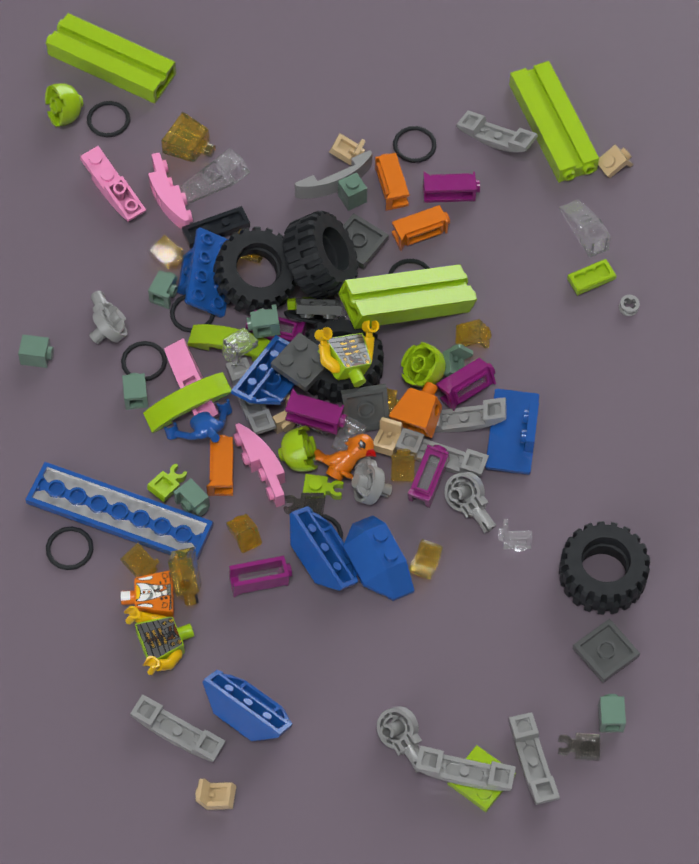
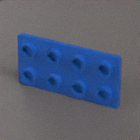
(197, 274)
(514, 438)

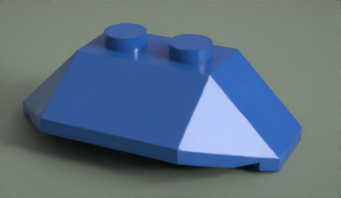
(261, 382)
(320, 550)
(378, 559)
(245, 707)

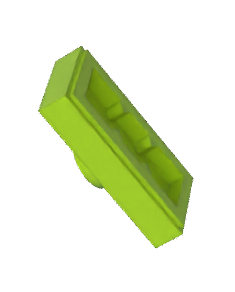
(591, 277)

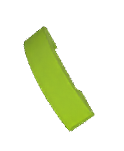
(206, 336)
(186, 399)

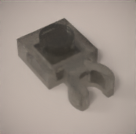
(313, 500)
(584, 745)

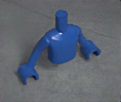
(203, 425)

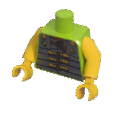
(348, 354)
(159, 638)

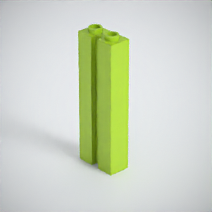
(111, 58)
(554, 121)
(407, 296)

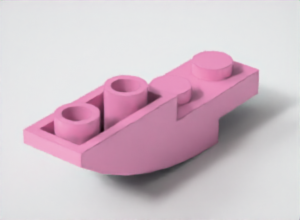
(111, 185)
(168, 196)
(187, 371)
(261, 459)

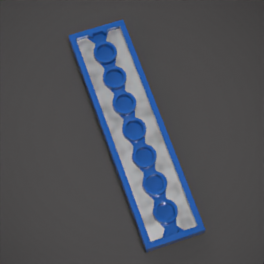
(117, 511)

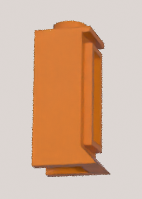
(392, 181)
(420, 226)
(221, 467)

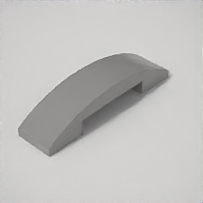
(495, 136)
(312, 188)
(257, 415)
(472, 417)
(459, 460)
(175, 730)
(532, 759)
(464, 771)

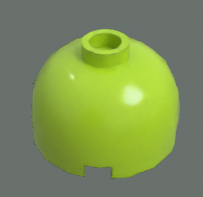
(64, 104)
(423, 365)
(298, 450)

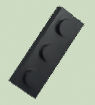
(220, 224)

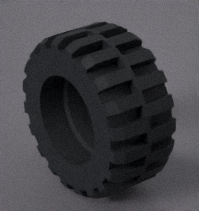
(319, 254)
(235, 288)
(327, 386)
(609, 541)

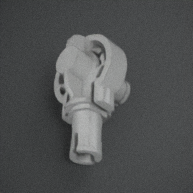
(107, 319)
(369, 482)
(469, 498)
(400, 733)

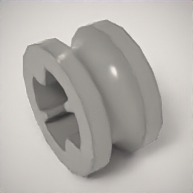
(630, 299)

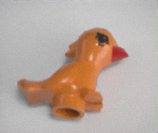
(343, 461)

